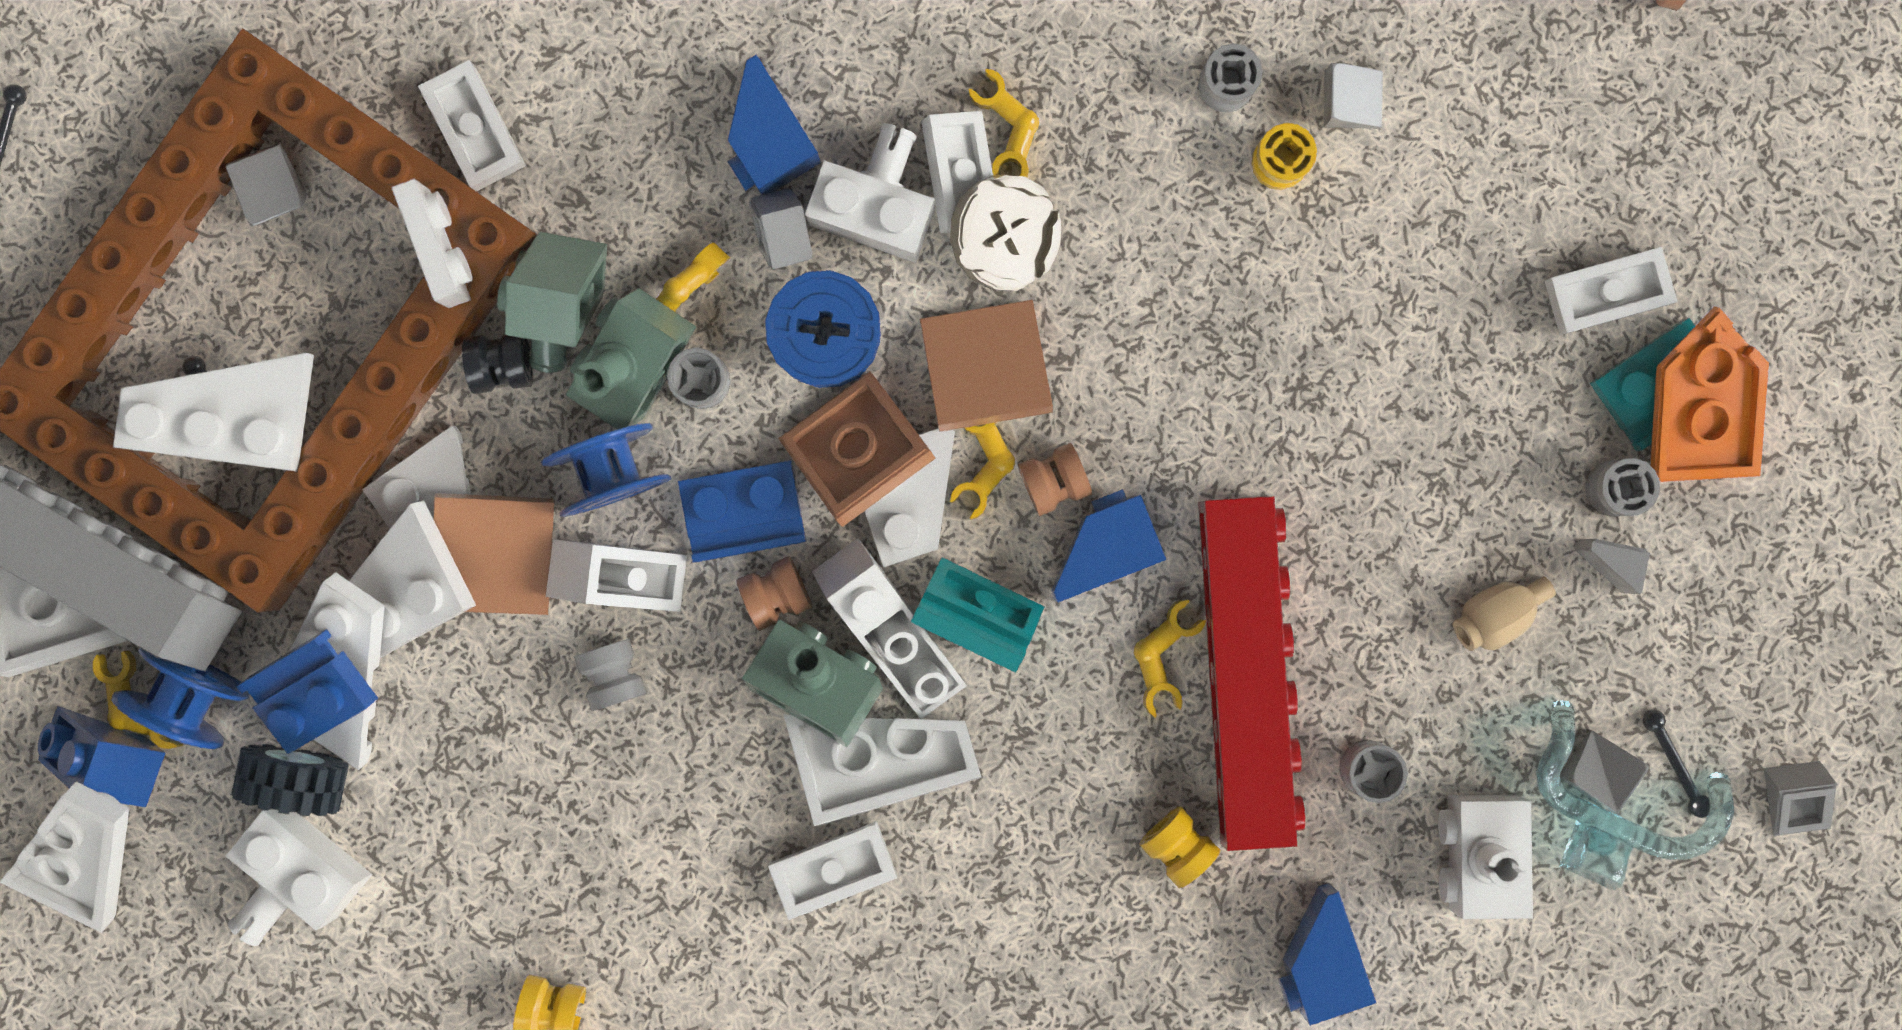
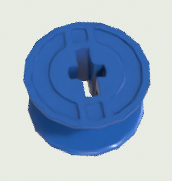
(806, 302)
(605, 469)
(180, 701)

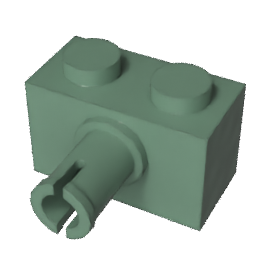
(553, 295)
(629, 358)
(814, 681)

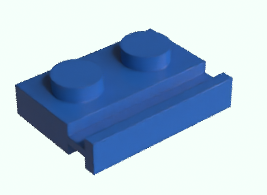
(742, 511)
(307, 692)

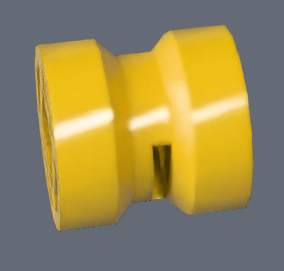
(1277, 165)
(1180, 847)
(548, 1006)

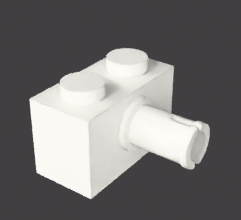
(872, 203)
(1487, 856)
(294, 871)

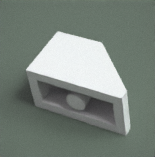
(616, 576)

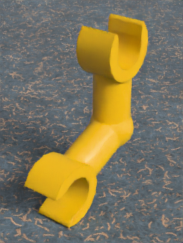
(1023, 120)
(700, 271)
(999, 464)
(1148, 652)
(115, 717)

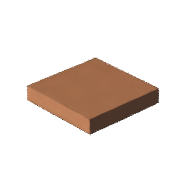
(986, 365)
(856, 448)
(499, 548)

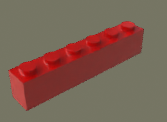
(1249, 673)

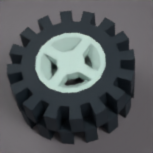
(289, 782)

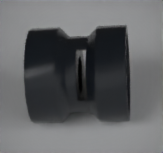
(496, 362)

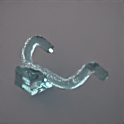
(1604, 840)

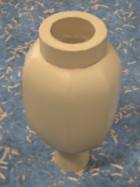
(1501, 613)

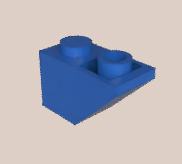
(100, 757)

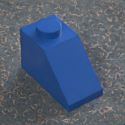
(767, 135)
(1108, 546)
(1325, 963)

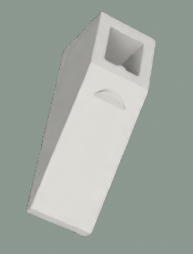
(884, 627)

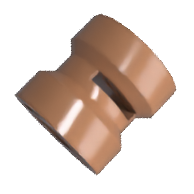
(1042, 482)
(774, 593)

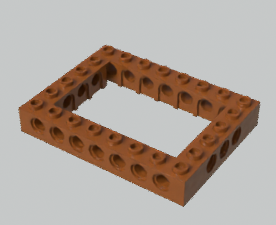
(134, 248)

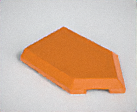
(1709, 405)

